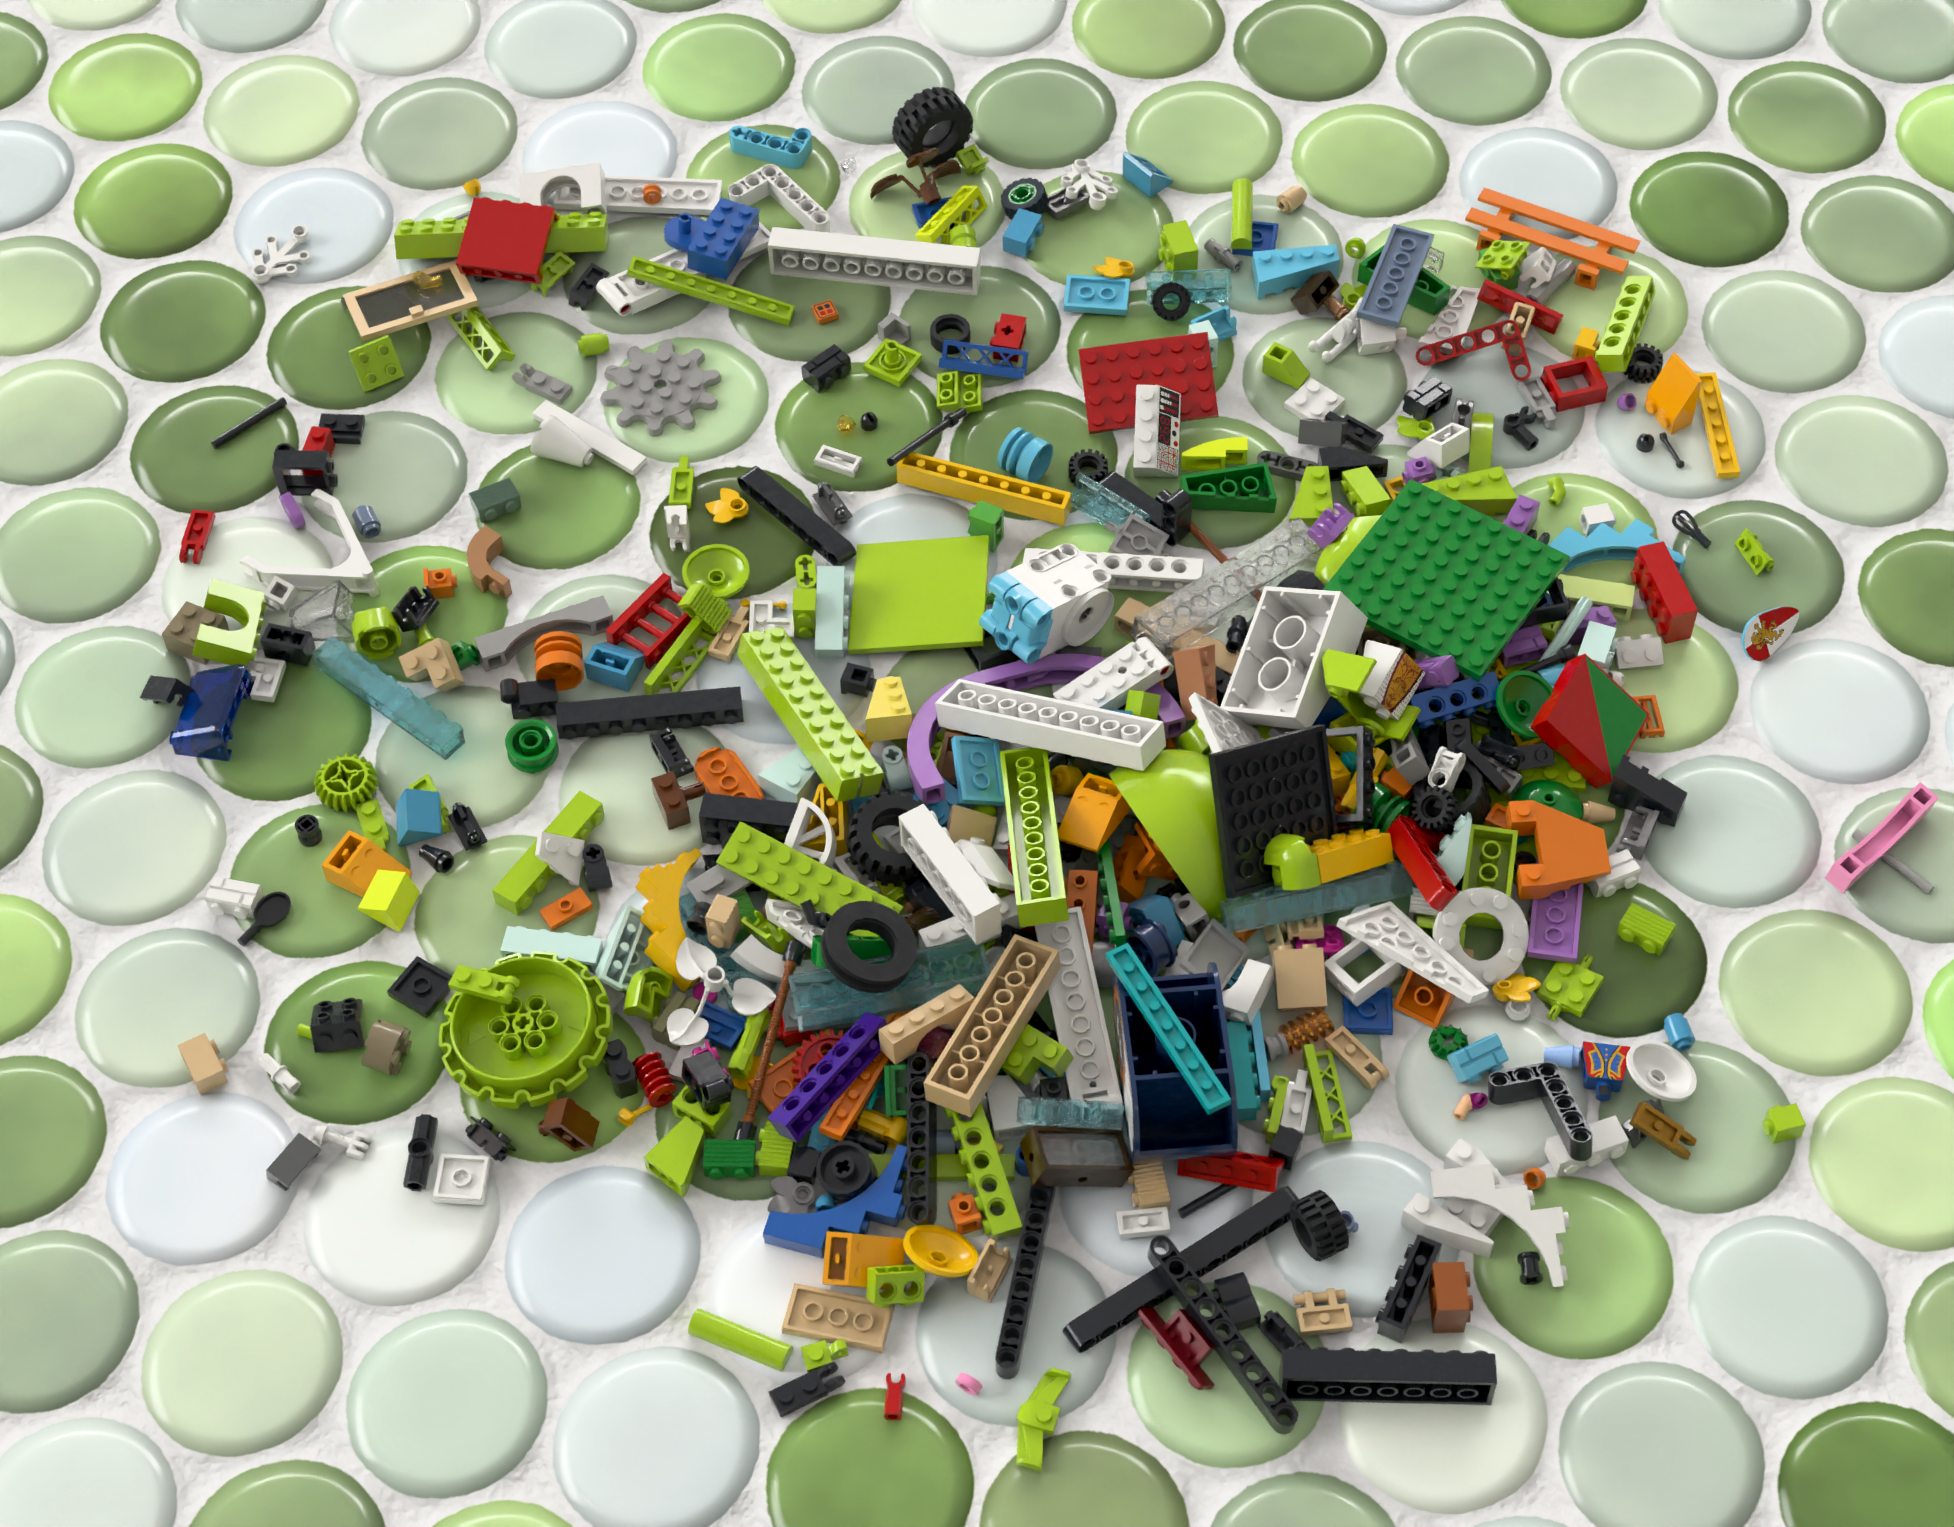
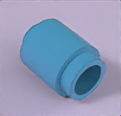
(1679, 1032)

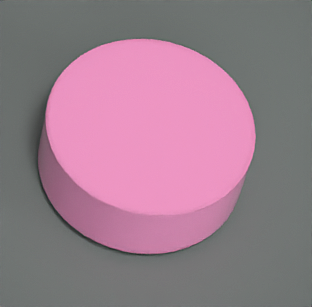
(968, 1384)

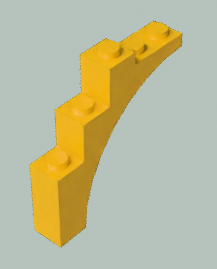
(662, 913)

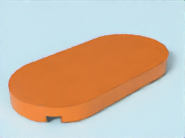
(725, 774)

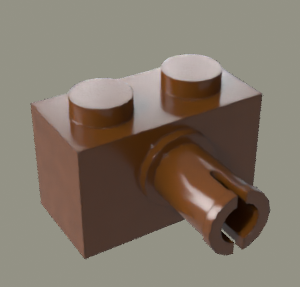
(673, 799)
(569, 1124)

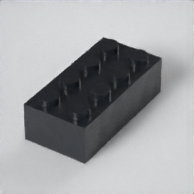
(723, 813)

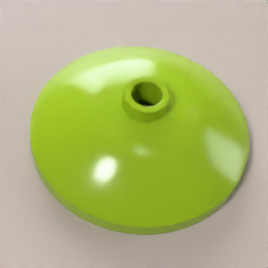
(719, 567)

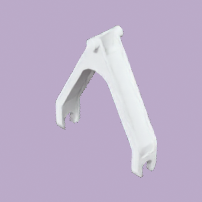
(353, 573)

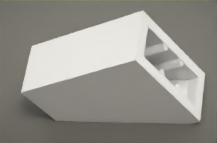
(1002, 1109)

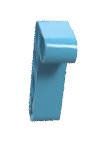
(772, 148)

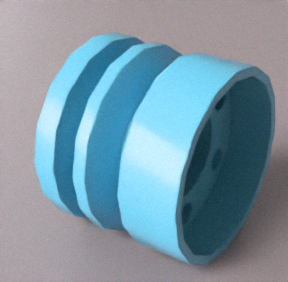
(1025, 455)

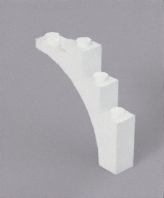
(1541, 1225)

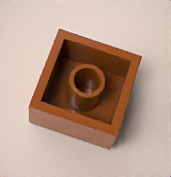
(1449, 1297)

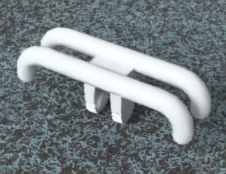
(1342, 332)

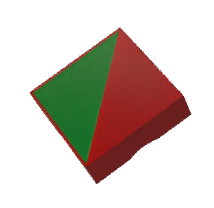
(1589, 720)

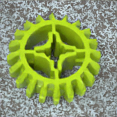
(359, 776)

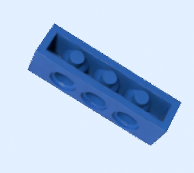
(1461, 692)

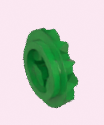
(1437, 1040)

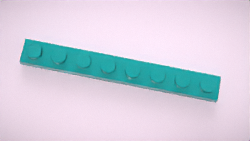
(1168, 1029)

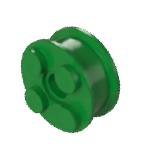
(531, 746)

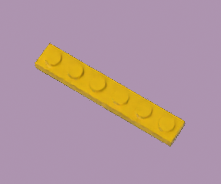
(1717, 427)

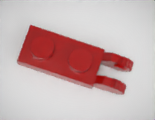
(196, 535)

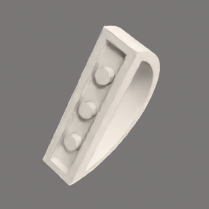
(798, 836)

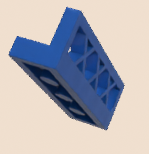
(983, 367)

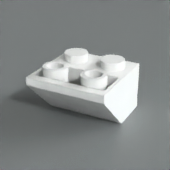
(1443, 446)

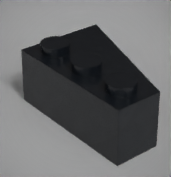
(1636, 787)

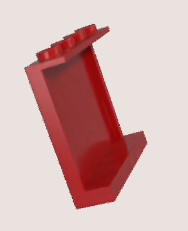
(505, 240)

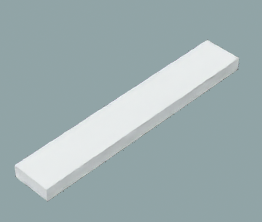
(601, 443)

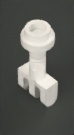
(353, 1144)

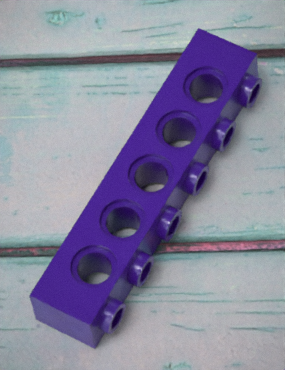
(829, 1078)

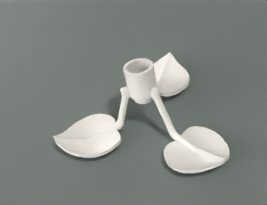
(699, 961)

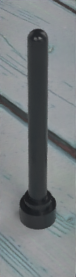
(1563, 656)

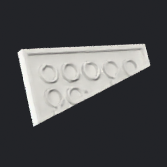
(1402, 940)

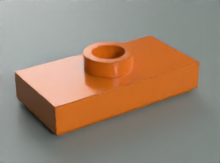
(566, 909)

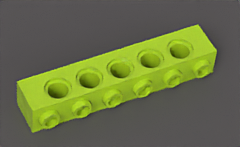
(1625, 324)
(996, 1226)

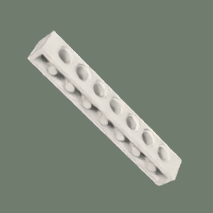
(1142, 571)

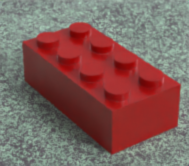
(1664, 592)

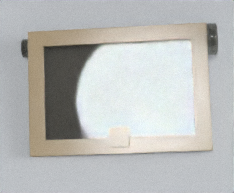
(404, 304)

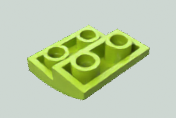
(959, 392)

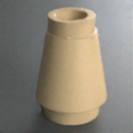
(1597, 812)

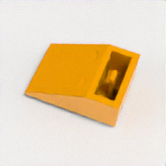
(1093, 813)
(356, 862)
(851, 1254)

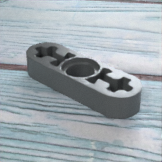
(1282, 459)

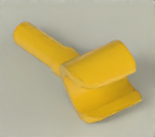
(628, 1117)

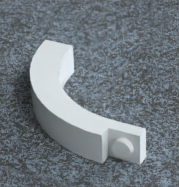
(765, 962)

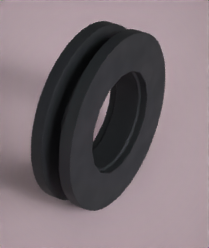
(859, 973)

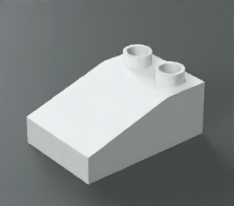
(1280, 663)

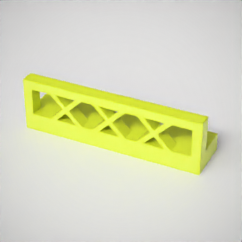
(952, 213)

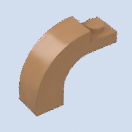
(480, 553)

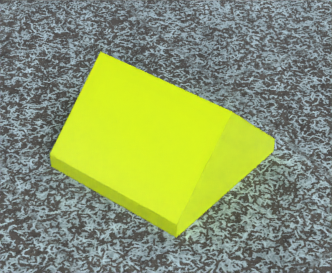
(389, 898)

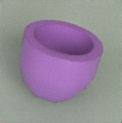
(1626, 402)

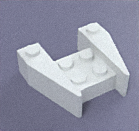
(1458, 1221)

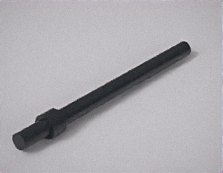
(949, 421)

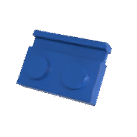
(724, 1026)

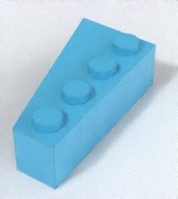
(1291, 267)

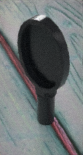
(267, 913)

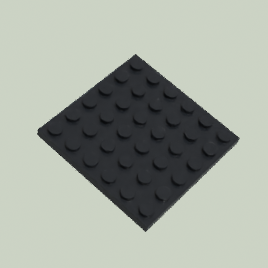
(1268, 792)

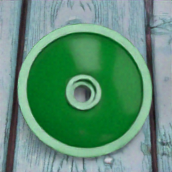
(1522, 691)
(1559, 794)

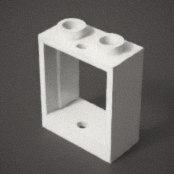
(1348, 986)

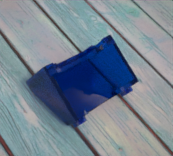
(210, 712)

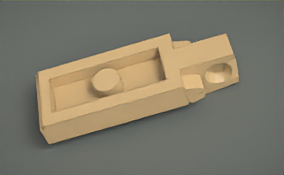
(729, 637)

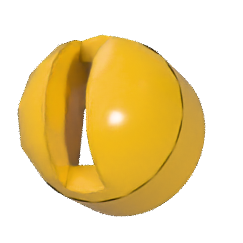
(472, 187)

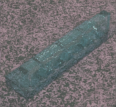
(1100, 509)

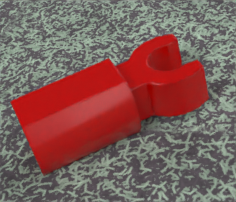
(894, 1398)

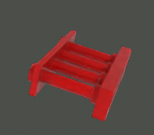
(634, 617)

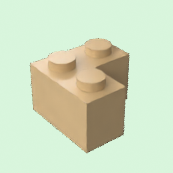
(433, 660)

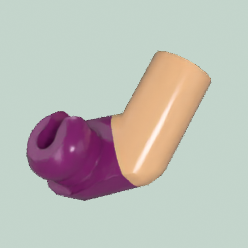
(1469, 1102)

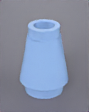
(1564, 1056)

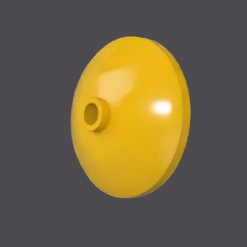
(940, 1251)

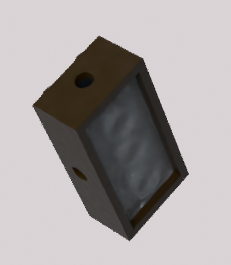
(1076, 1157)

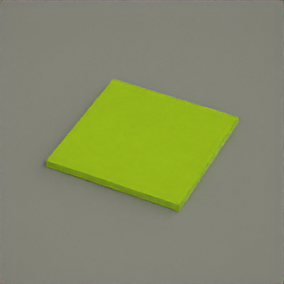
(919, 595)

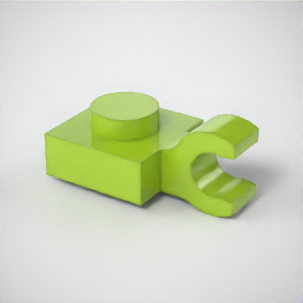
(819, 1353)

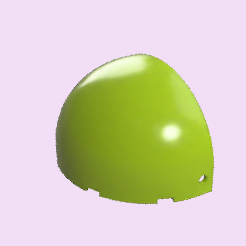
(1179, 814)

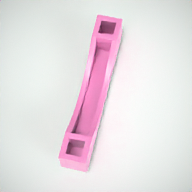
(1893, 828)

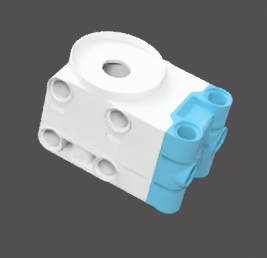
(1048, 603)

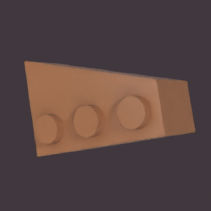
(1197, 674)

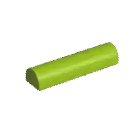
(1242, 214)
(740, 1339)

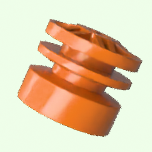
(559, 658)

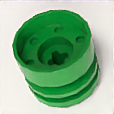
(1386, 808)

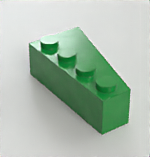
(1428, 294)

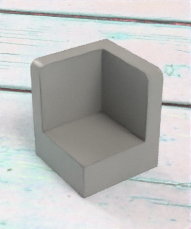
(894, 329)

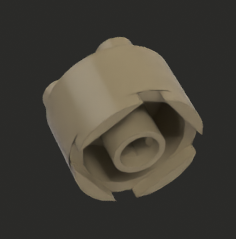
(386, 1046)

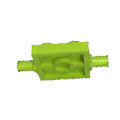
(1570, 987)

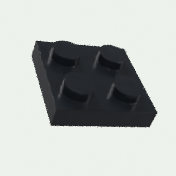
(421, 987)

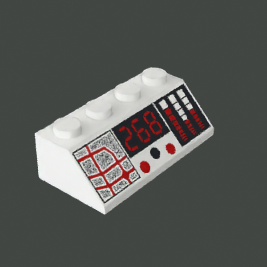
(1156, 431)

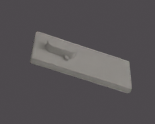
(714, 882)

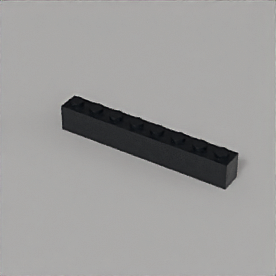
(649, 712)

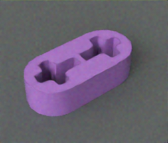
(292, 510)

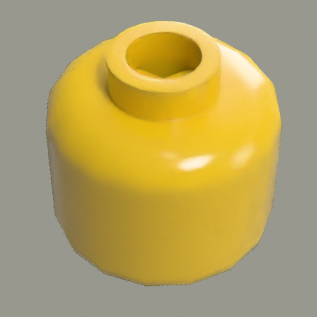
(1066, 780)

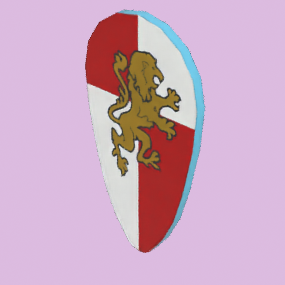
(1768, 631)

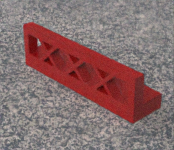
(1505, 299)
(1239, 1170)

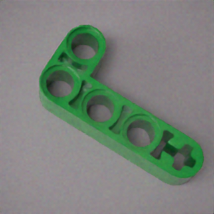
(862, 946)

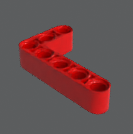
(1479, 343)
(1415, 850)

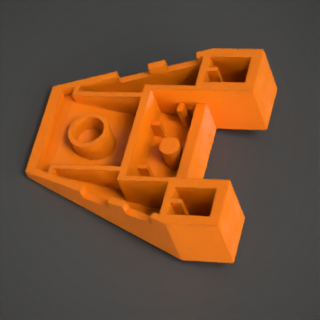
(1565, 846)

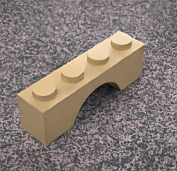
(903, 1035)

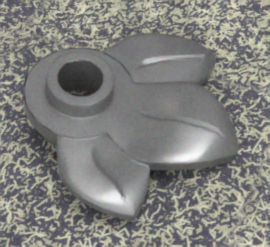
(787, 1196)

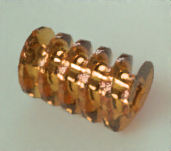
(1306, 1027)

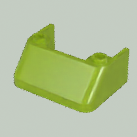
(1345, 678)

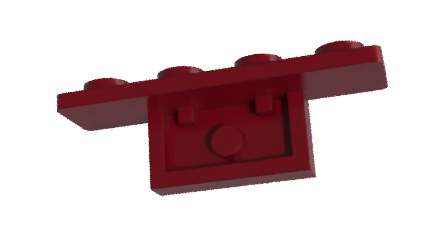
(1183, 1342)

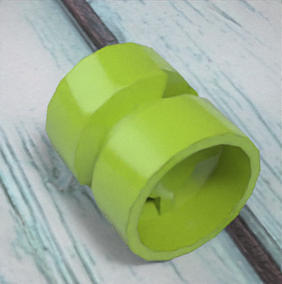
(963, 236)

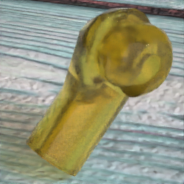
(426, 281)

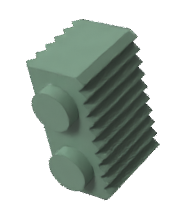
(495, 500)

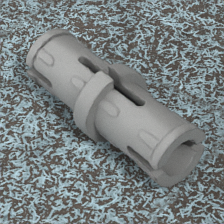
(1214, 248)

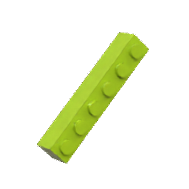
(529, 873)

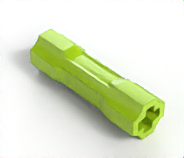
(743, 1056)

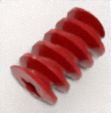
(654, 1079)

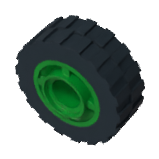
(1024, 194)

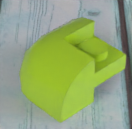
(1292, 862)
(646, 993)

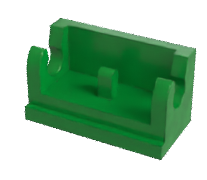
(895, 1089)

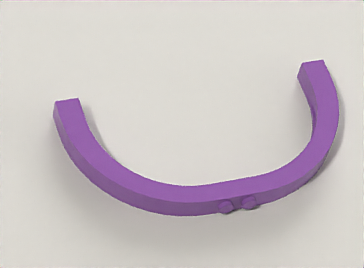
(1017, 677)

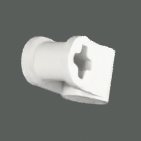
(1447, 766)

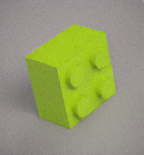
(1178, 247)

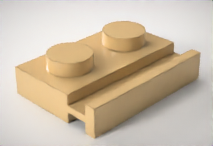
(1306, 928)

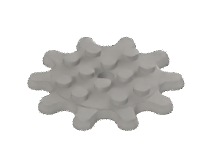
(657, 407)

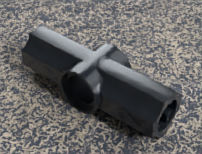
(422, 1140)

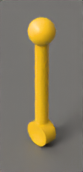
(782, 605)

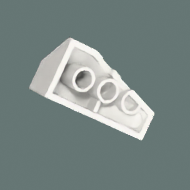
(987, 863)

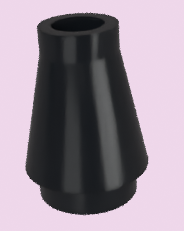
(437, 858)

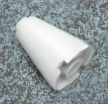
(560, 444)

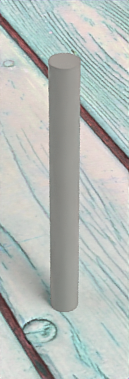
(1900, 867)

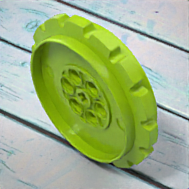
(532, 1074)

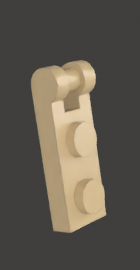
(1356, 1057)

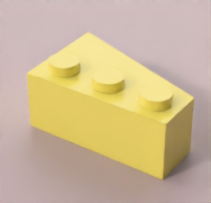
(888, 712)

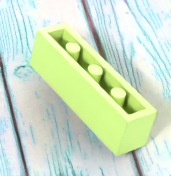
(1601, 593)

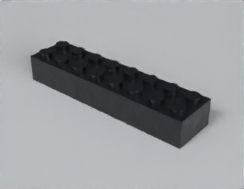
(1388, 1376)

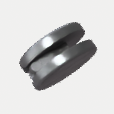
(1462, 412)

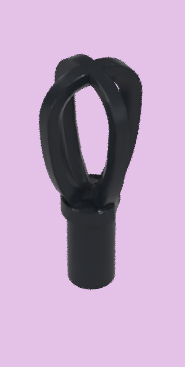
(1695, 531)

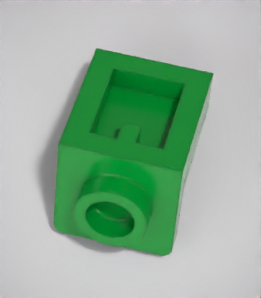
(465, 654)

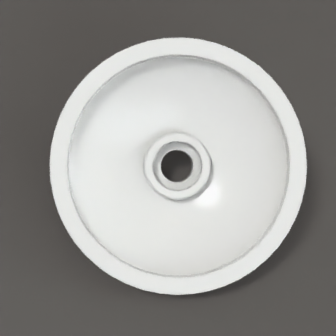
(1661, 1071)

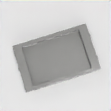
(1216, 946)

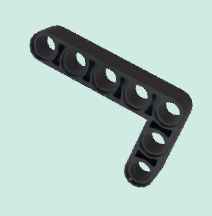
(1170, 517)
(1545, 1082)

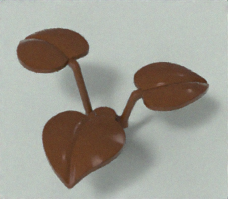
(927, 189)

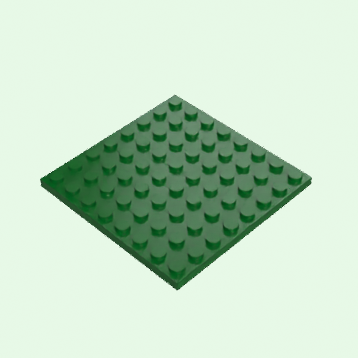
(1447, 578)

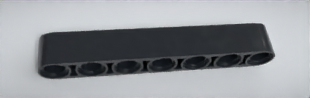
(796, 516)
(924, 1151)

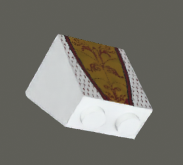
(1390, 681)

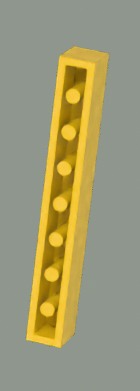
(977, 484)

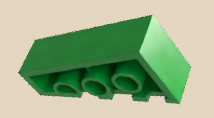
(1232, 489)

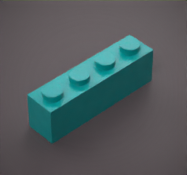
(1242, 1063)

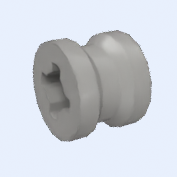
(1276, 1046)

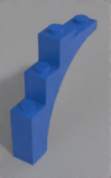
(878, 1203)

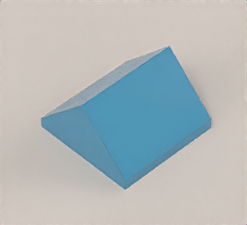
(1144, 174)
(418, 816)

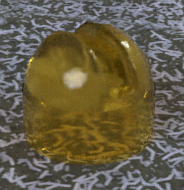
(845, 424)

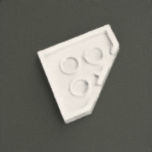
(792, 920)

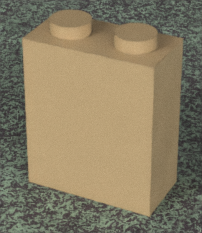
(1299, 978)

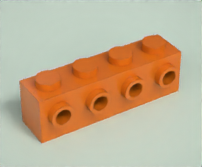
(1083, 892)

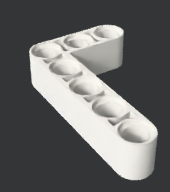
(774, 182)

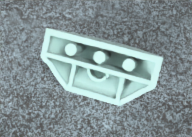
(624, 950)

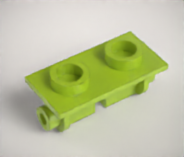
(1753, 552)

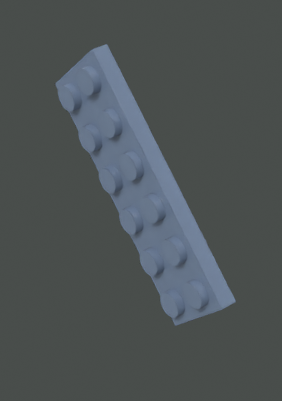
(1395, 276)

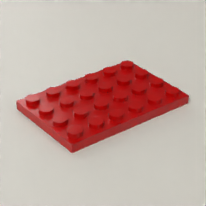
(1172, 362)

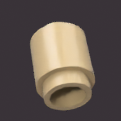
(1291, 199)

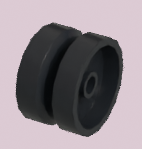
(845, 1170)

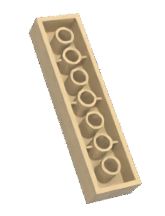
(992, 1025)

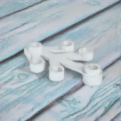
(1082, 169)
(263, 272)

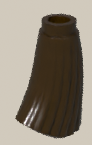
(923, 918)

